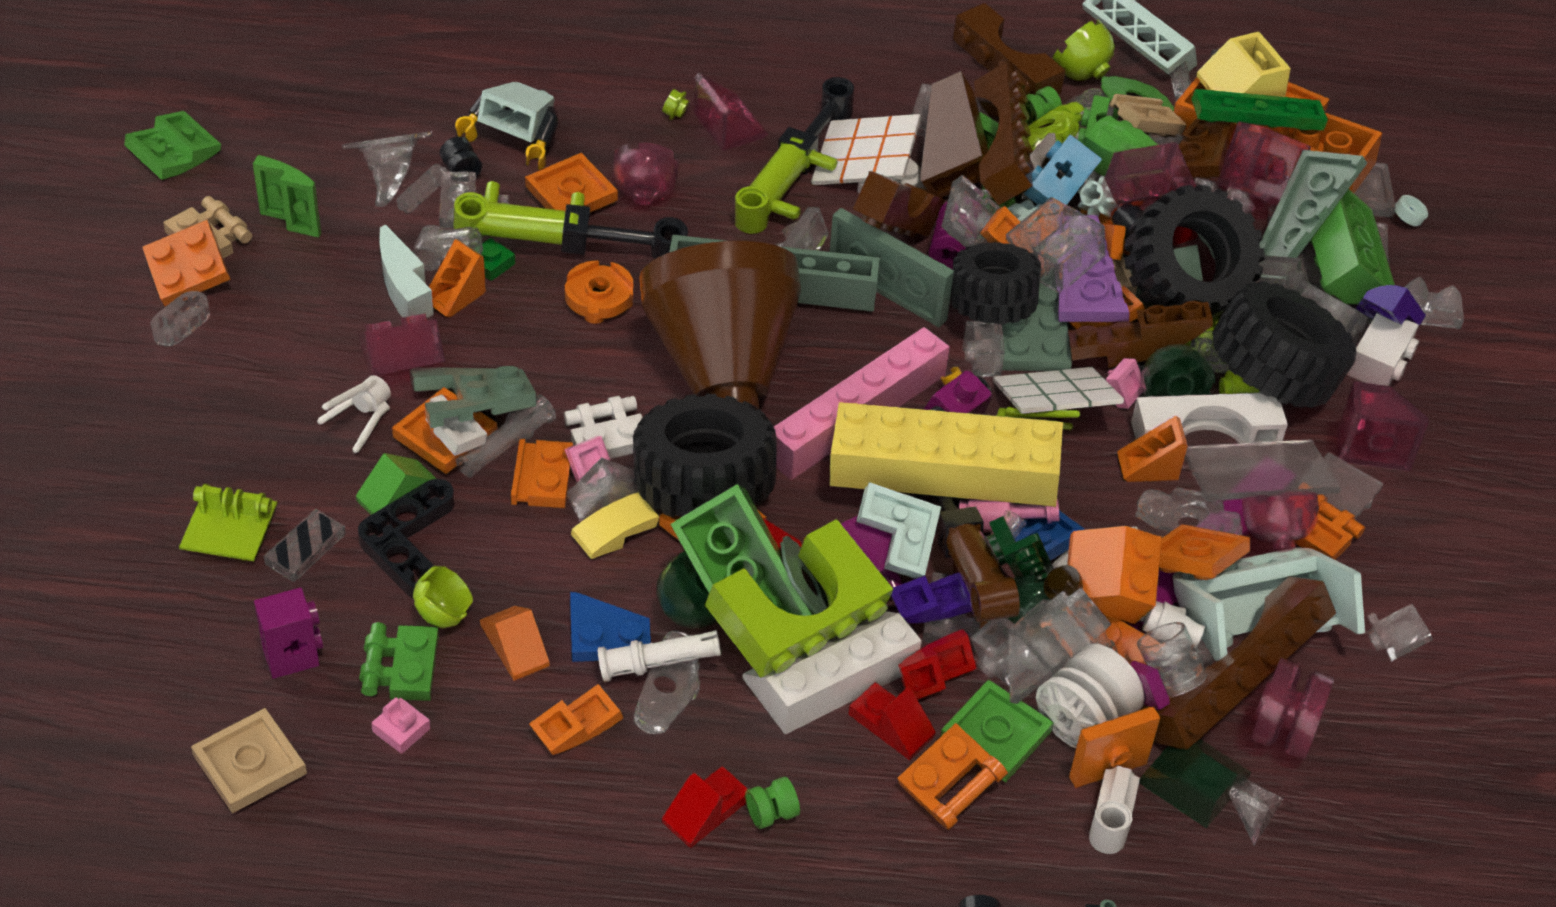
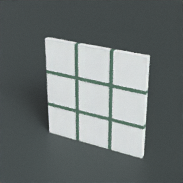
(1057, 390)

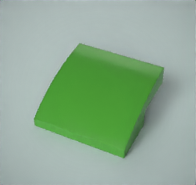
(172, 145)
(287, 195)

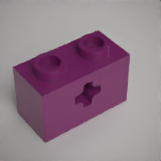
(288, 632)

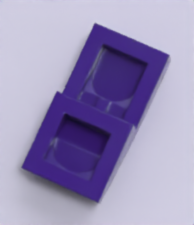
(927, 602)

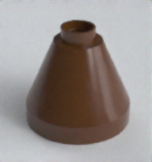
(723, 313)

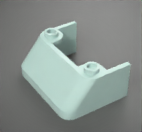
(1237, 595)

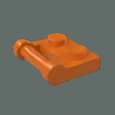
(943, 767)

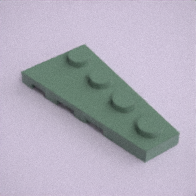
(1308, 199)

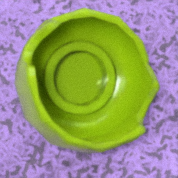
(442, 597)

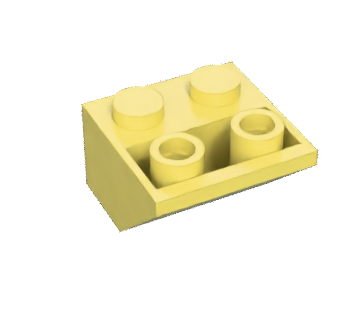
(1246, 66)

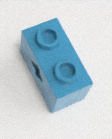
(1070, 158)

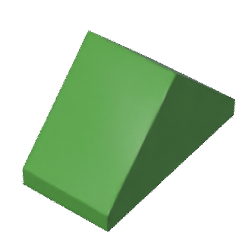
(390, 480)

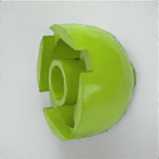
(1087, 52)

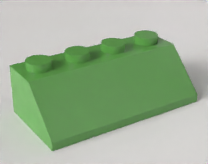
(1350, 251)
(732, 536)

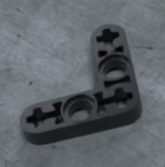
(396, 533)

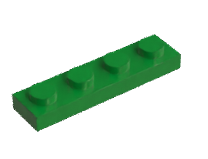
(1259, 109)

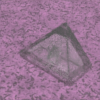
(1254, 806)

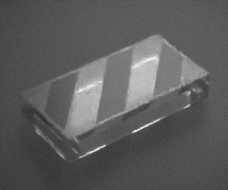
(304, 545)

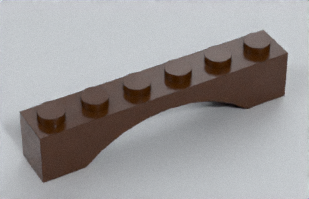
(1007, 164)
(1288, 620)

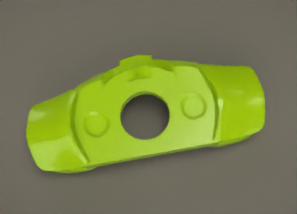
(1064, 120)

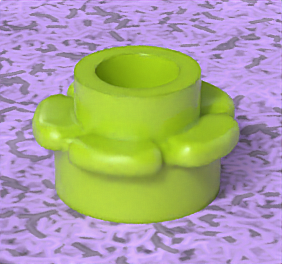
(675, 104)

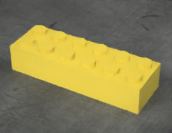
(947, 454)

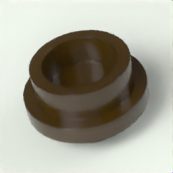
(1061, 579)

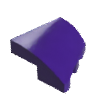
(1392, 303)

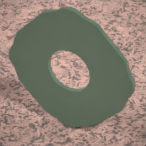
(793, 566)

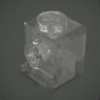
(984, 348)

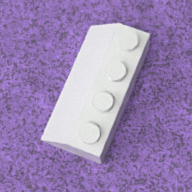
(836, 672)

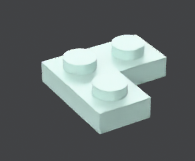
(909, 522)

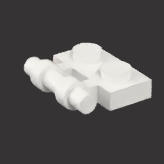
(615, 433)

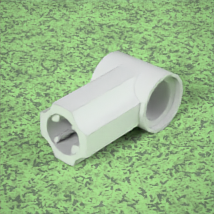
(1114, 810)

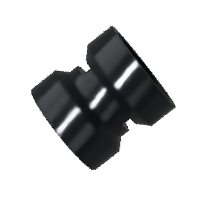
(460, 156)

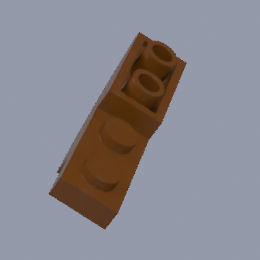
(1138, 340)

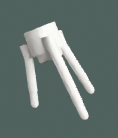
(367, 397)

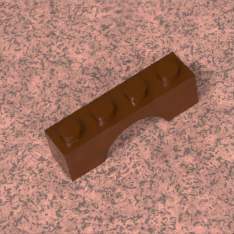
(980, 35)
(897, 206)

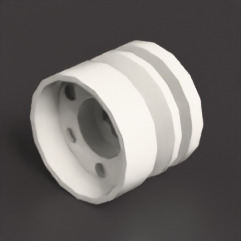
(1089, 691)

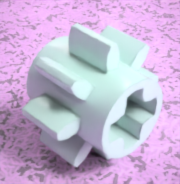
(1089, 196)

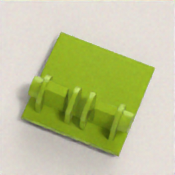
(228, 522)

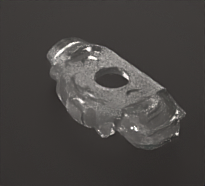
(1165, 511)
(657, 709)

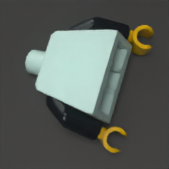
(516, 111)

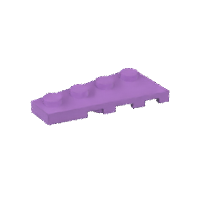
(1094, 295)

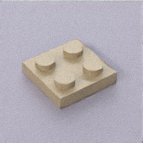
(248, 760)

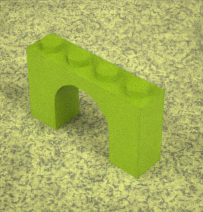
(774, 637)

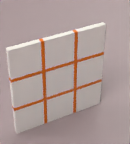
(867, 146)

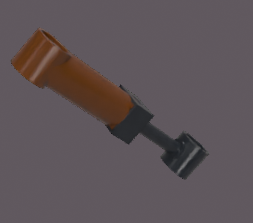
(963, 540)

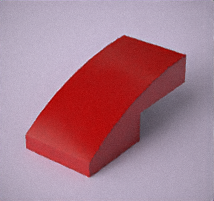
(937, 662)

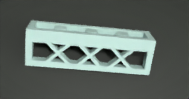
(1145, 24)

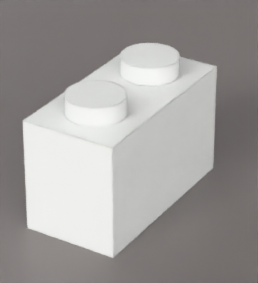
(1383, 351)

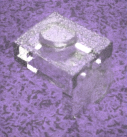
(1398, 632)

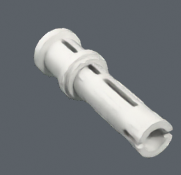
(641, 656)

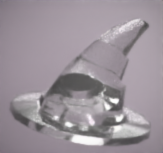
(389, 161)

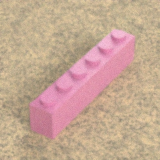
(886, 381)

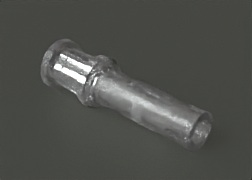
(518, 426)

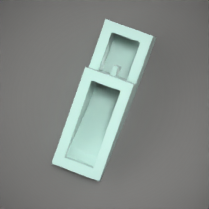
(404, 276)

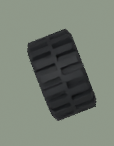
(995, 283)

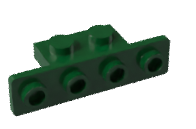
(1024, 556)

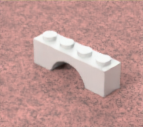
(1241, 416)

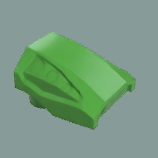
(1114, 136)

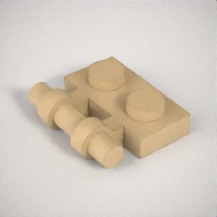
(215, 213)

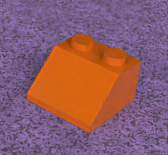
(1117, 569)

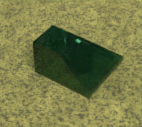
(1194, 780)

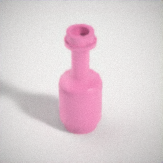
(994, 509)

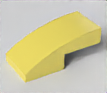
(609, 526)

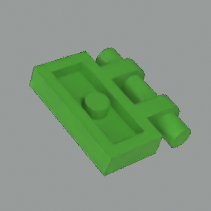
(412, 664)

